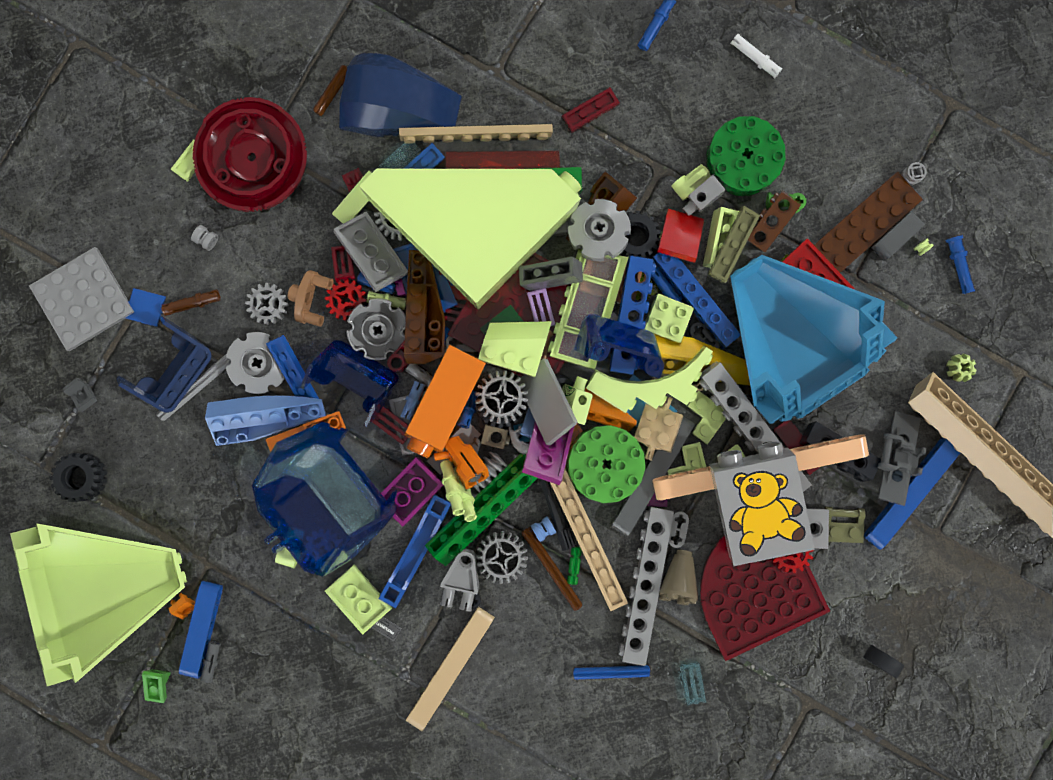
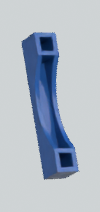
(415, 551)

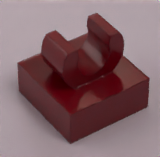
(352, 178)

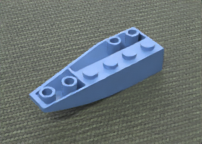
(259, 416)

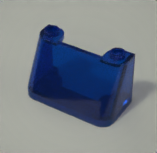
(601, 334)

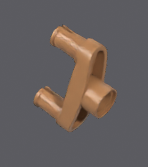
(303, 296)

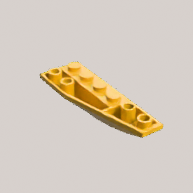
(677, 355)

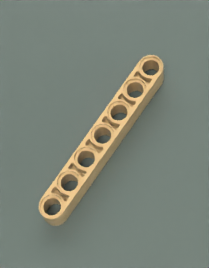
(450, 669)

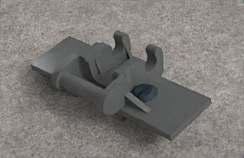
(905, 460)

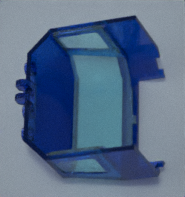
(319, 500)

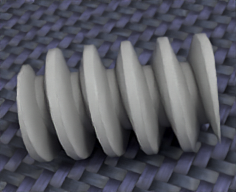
(493, 464)

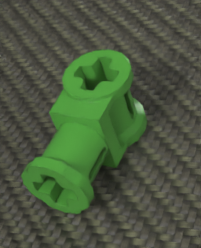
(784, 204)

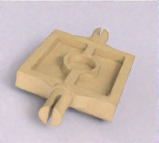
(658, 428)

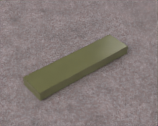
(733, 244)

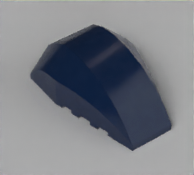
(390, 95)

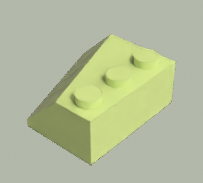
(515, 345)

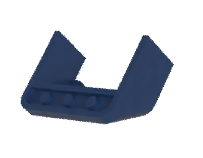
(179, 375)

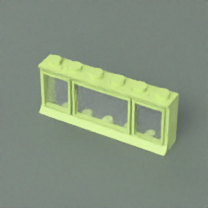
(592, 296)

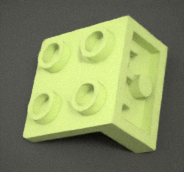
(668, 318)

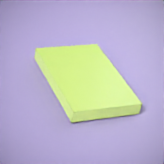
(358, 599)

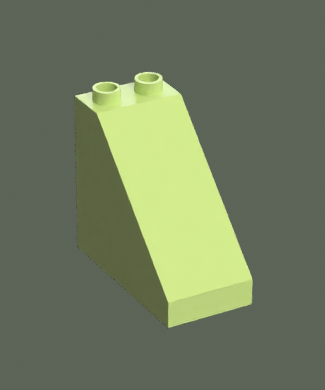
(475, 221)

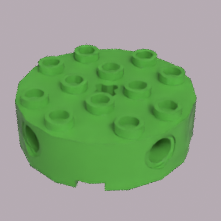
(624, 463)

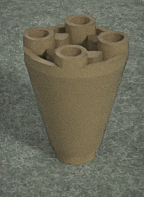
(680, 580)

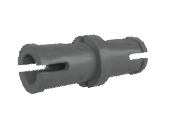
(210, 662)

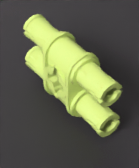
(459, 497)

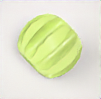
(963, 363)

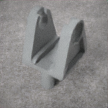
(461, 578)

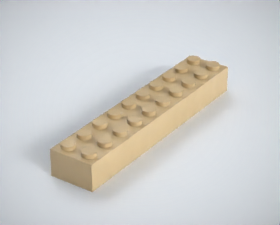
(985, 449)

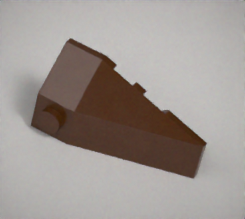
(610, 189)

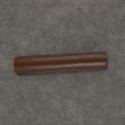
(330, 91)

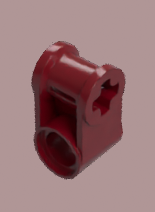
(398, 354)

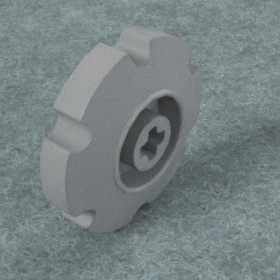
(597, 244)
(374, 314)
(241, 368)

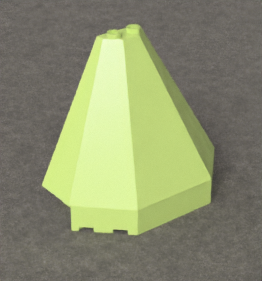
(89, 593)

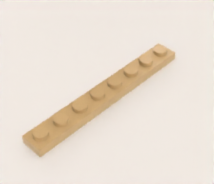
(468, 133)
(589, 543)

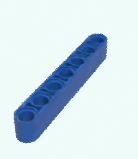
(895, 515)

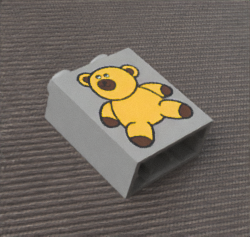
(761, 504)

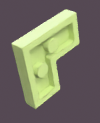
(711, 417)
(692, 457)

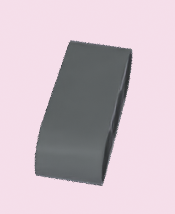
(898, 235)

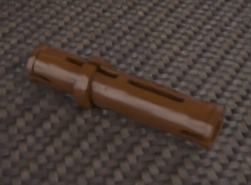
(198, 300)

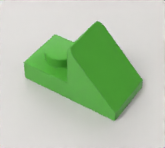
(155, 685)

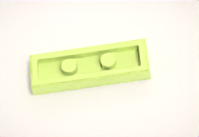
(352, 203)

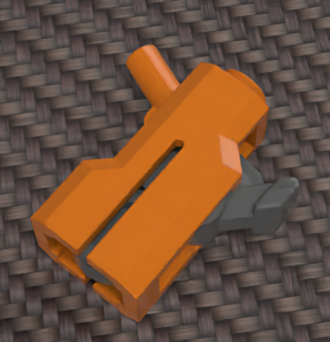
(466, 459)

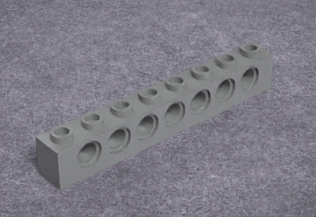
(717, 372)
(639, 654)

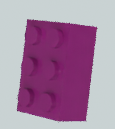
(414, 489)

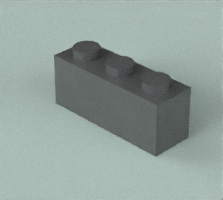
(551, 273)

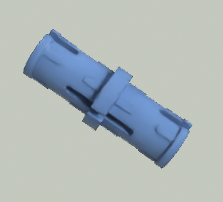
(412, 400)

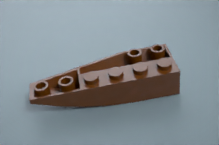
(423, 313)

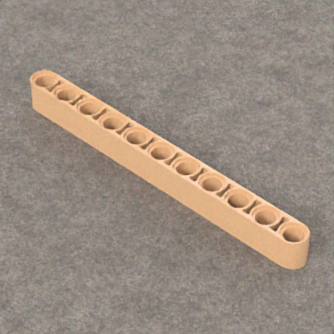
(806, 456)

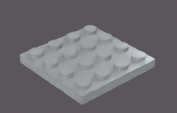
(81, 299)

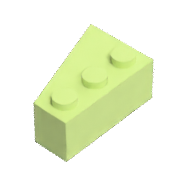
(720, 226)

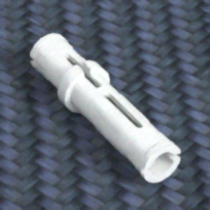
(757, 56)

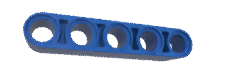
(200, 629)

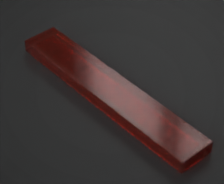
(503, 160)

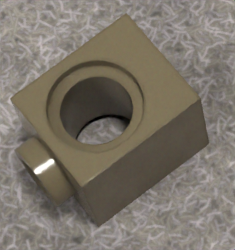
(489, 430)

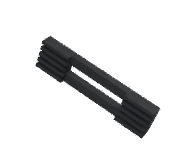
(566, 537)

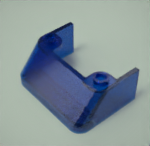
(354, 372)

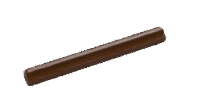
(552, 569)

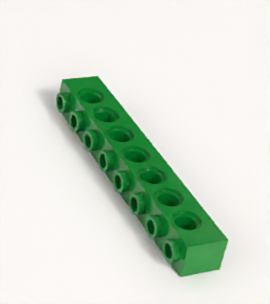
(487, 506)

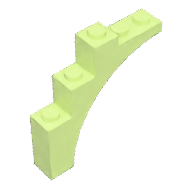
(677, 384)

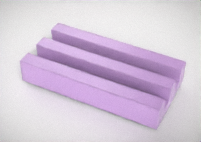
(536, 293)

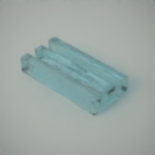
(696, 700)

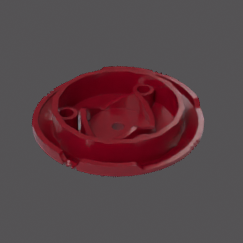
(224, 149)

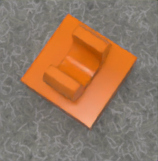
(182, 607)

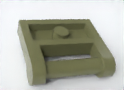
(846, 531)

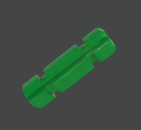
(574, 565)

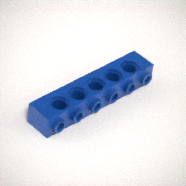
(634, 265)
(694, 295)

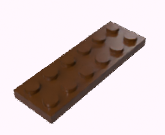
(868, 222)

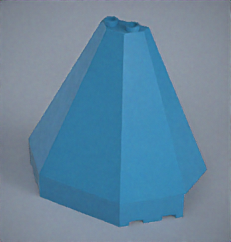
(803, 336)

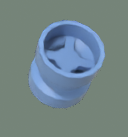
(539, 530)

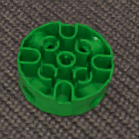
(757, 141)

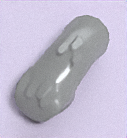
(515, 435)

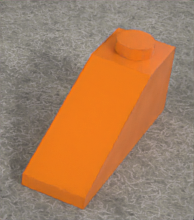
(607, 414)

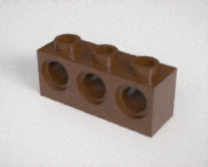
(782, 215)

